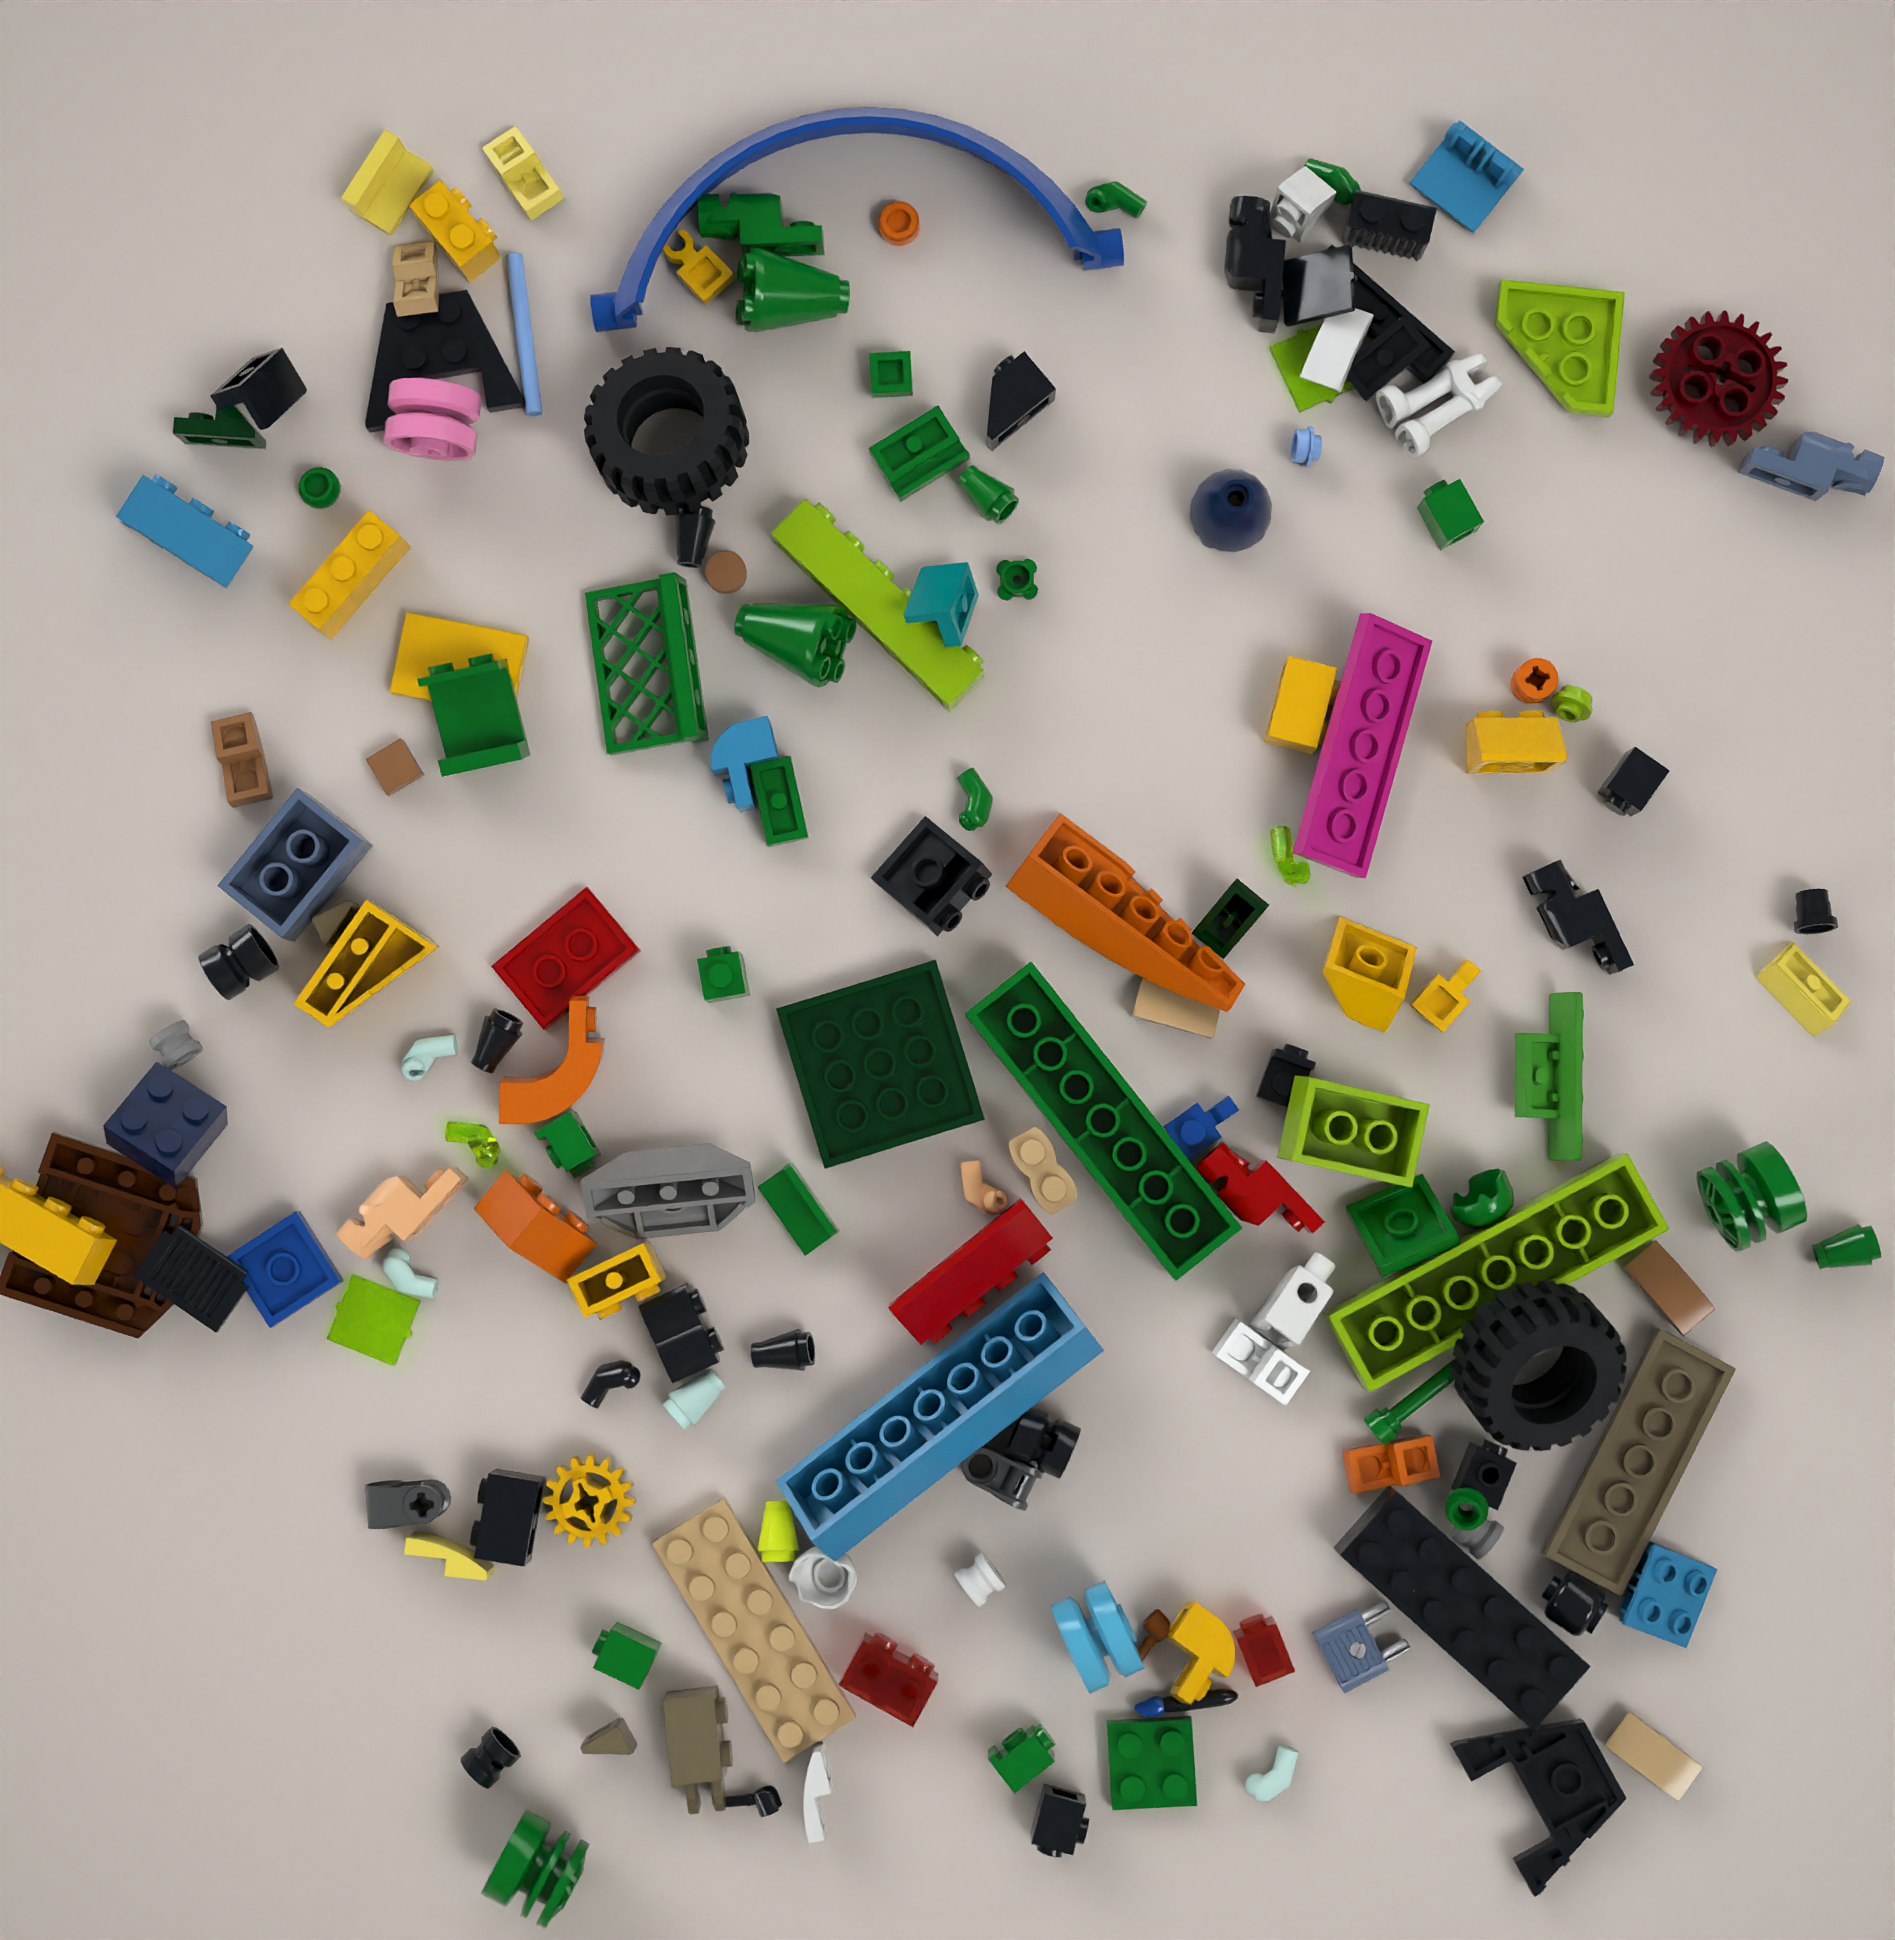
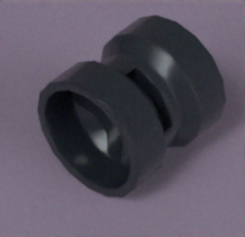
(490, 1757)

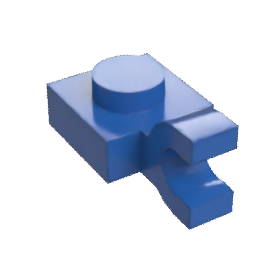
(1196, 1129)

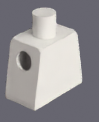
(1283, 1315)

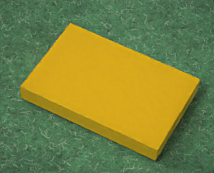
(438, 641)

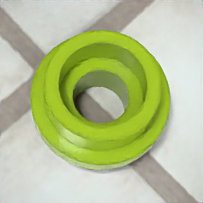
(1572, 704)

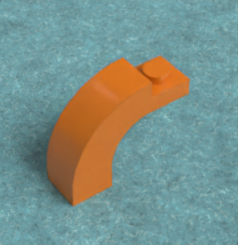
(545, 1096)

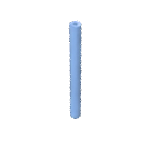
(524, 334)

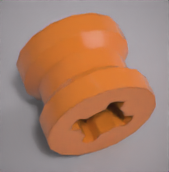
(1525, 683)

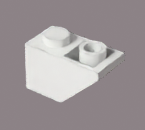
(1300, 204)

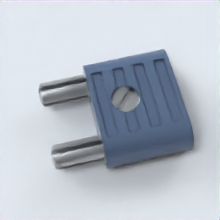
(1352, 1649)

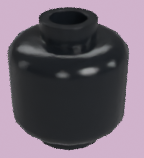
(1574, 1603)

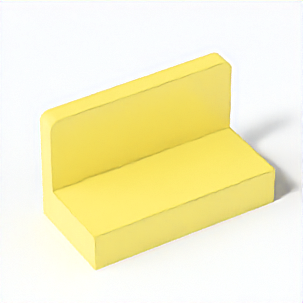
(386, 183)

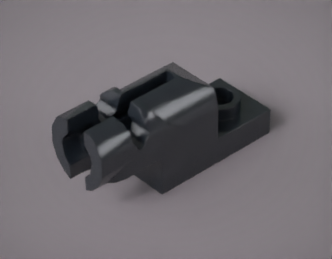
(1255, 259)
(1576, 918)

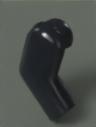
(607, 1377)

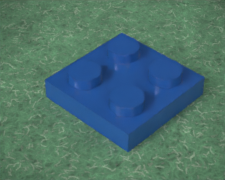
(286, 1269)

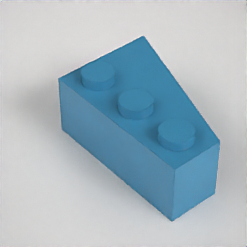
(185, 529)

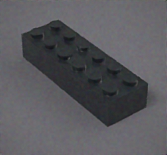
(1461, 1607)

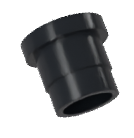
(1814, 912)

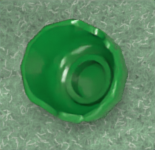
(1487, 1201)

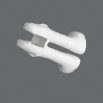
(1398, 406)

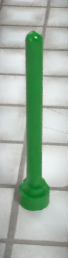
(1387, 1421)

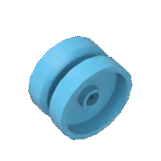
(1098, 1636)

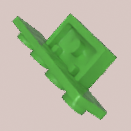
(1551, 1076)

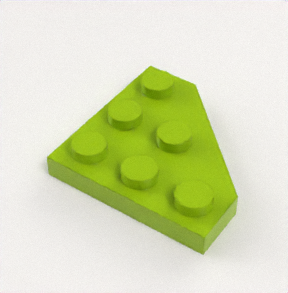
(1566, 339)

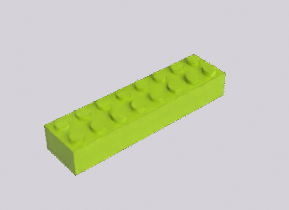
(1545, 1239)

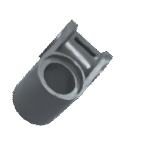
(1003, 1477)
(399, 1502)

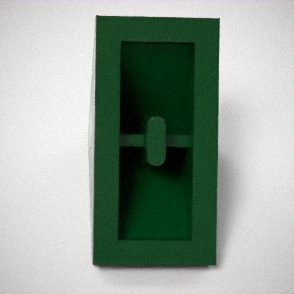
(1230, 918)

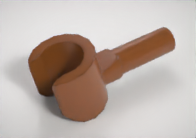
(1158, 1627)

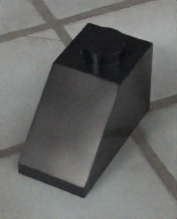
(1016, 397)

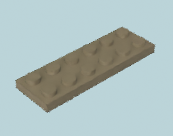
(1638, 1461)

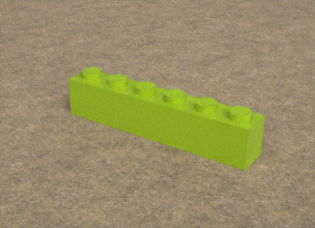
(876, 602)

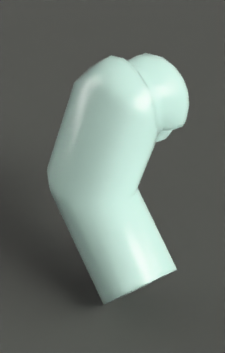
(424, 1052)
(404, 1279)
(1277, 1780)

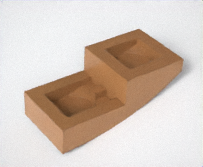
(242, 760)
(1669, 1288)

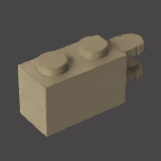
(697, 1743)

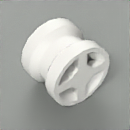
(980, 1579)

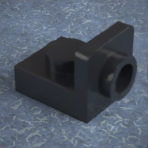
(1280, 1073)

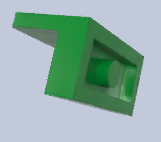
(798, 1208)

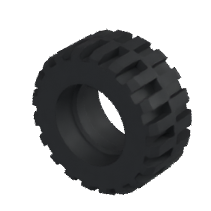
(659, 384)
(1568, 1394)

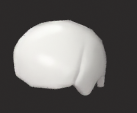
(822, 1580)

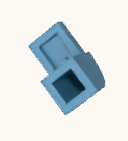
(735, 751)

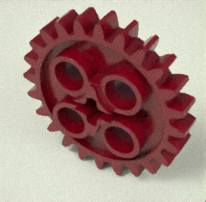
(1728, 344)

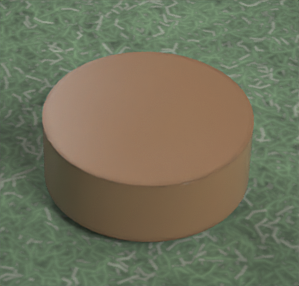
(726, 572)

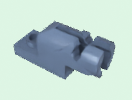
(1813, 466)

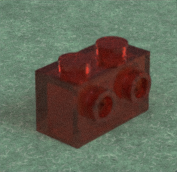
(890, 1678)

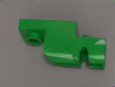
(759, 224)

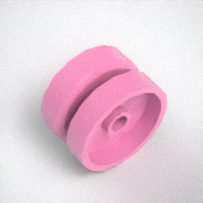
(432, 419)

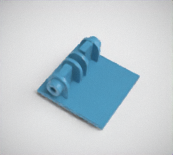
(1466, 176)
(1667, 1595)

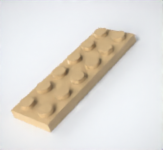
(754, 1630)

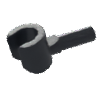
(765, 1798)

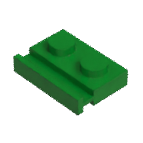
(919, 453)

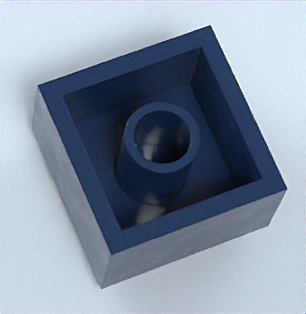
(166, 1124)

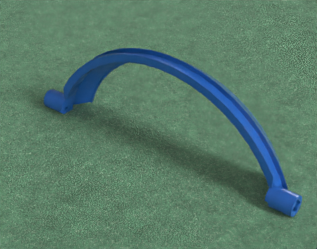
(1093, 248)

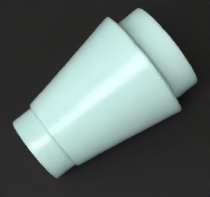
(694, 1398)

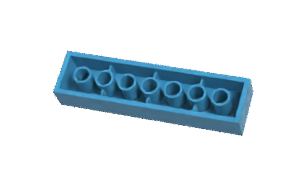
(938, 1417)

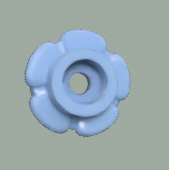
(1305, 446)

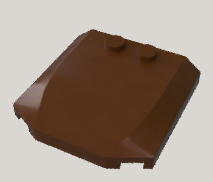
(134, 1211)

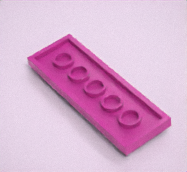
(1362, 746)

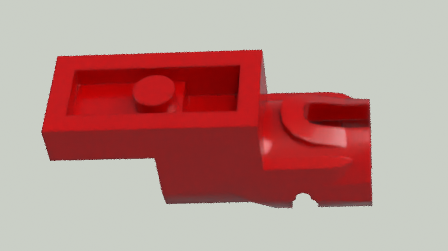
(1256, 1192)

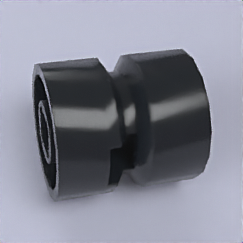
(233, 965)
(1028, 1437)

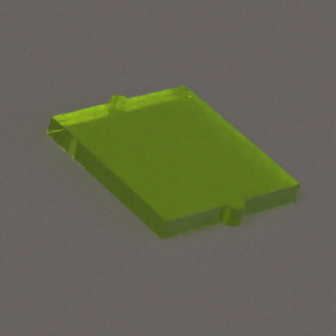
(1290, 359)
(373, 1320)

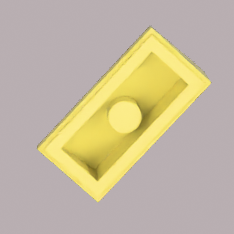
(1803, 989)

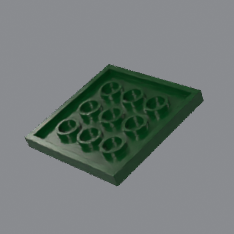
(880, 1064)

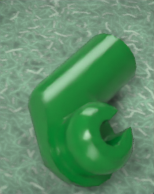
(1335, 177)
(1114, 196)
(978, 802)

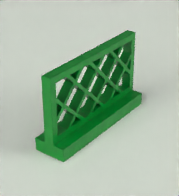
(681, 662)

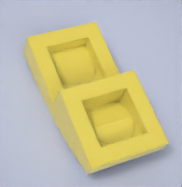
(523, 173)
(459, 1558)

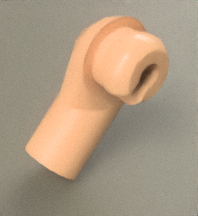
(979, 1193)

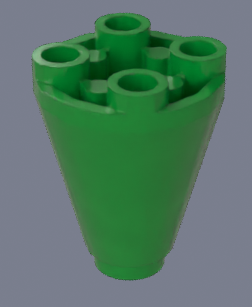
(786, 292)
(799, 637)

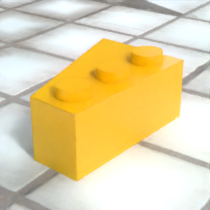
(362, 963)

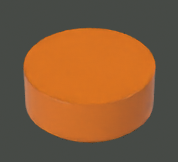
(899, 223)

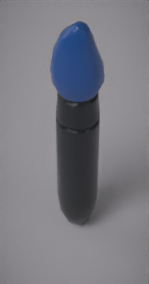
(1157, 1705)

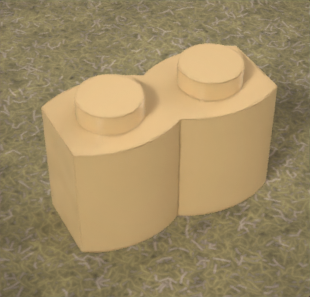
(1048, 1180)

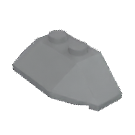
(669, 1191)

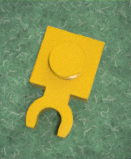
(701, 270)

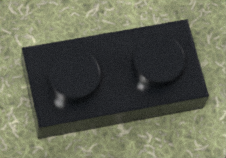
(1387, 357)

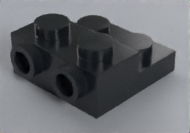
(933, 877)

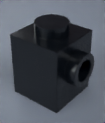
(1486, 1471)
(1059, 1821)

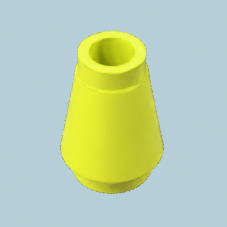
(778, 1533)

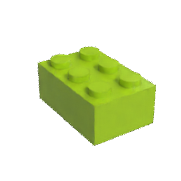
(1353, 1130)

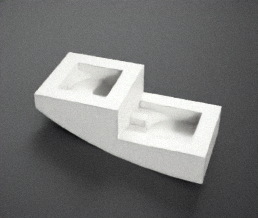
(1336, 348)
(1260, 1361)
(817, 1784)

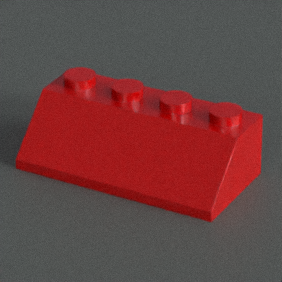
(970, 1272)

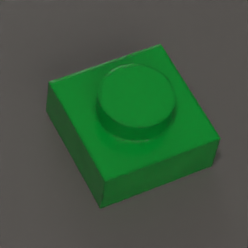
(891, 374)

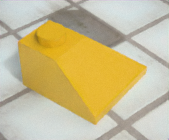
(1368, 973)

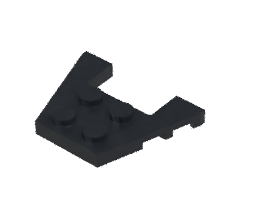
(436, 348)
(1563, 1779)

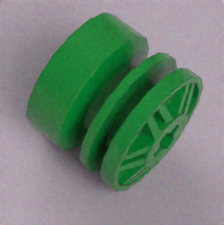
(1753, 1194)
(536, 1869)

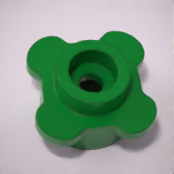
(1022, 569)

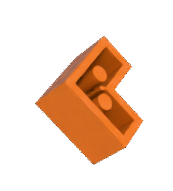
(534, 1226)

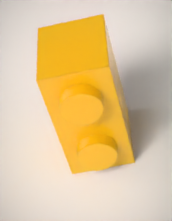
(1302, 705)

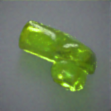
(1284, 858)
(479, 1140)

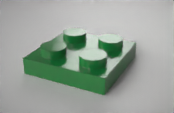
(1402, 1225)
(1151, 1763)

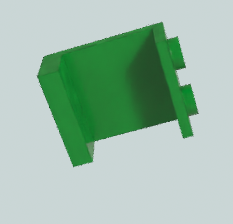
(476, 714)

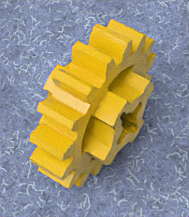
(595, 1518)

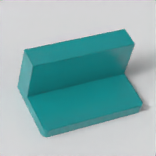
(945, 596)

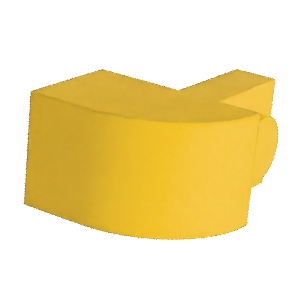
(1208, 1645)

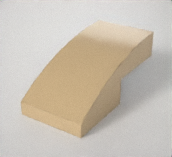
(416, 278)
(1653, 1756)

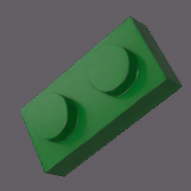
(779, 801)

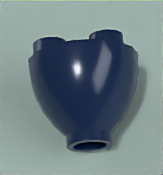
(1226, 525)

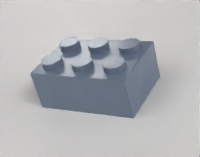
(295, 865)

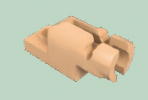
(399, 1209)

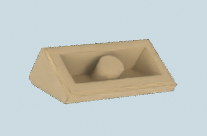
(1174, 1010)

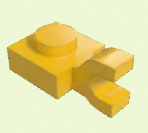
(1443, 999)

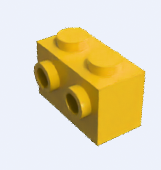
(455, 231)
(617, 1279)

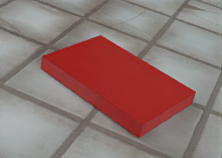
(565, 958)

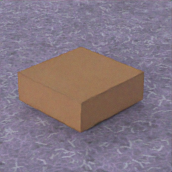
(395, 767)

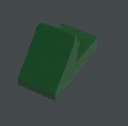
(227, 430)

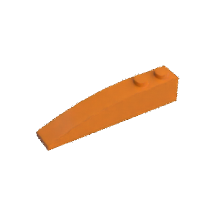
(1101, 905)

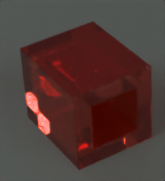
(1263, 1649)

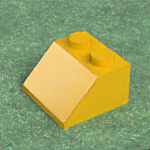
(1513, 744)

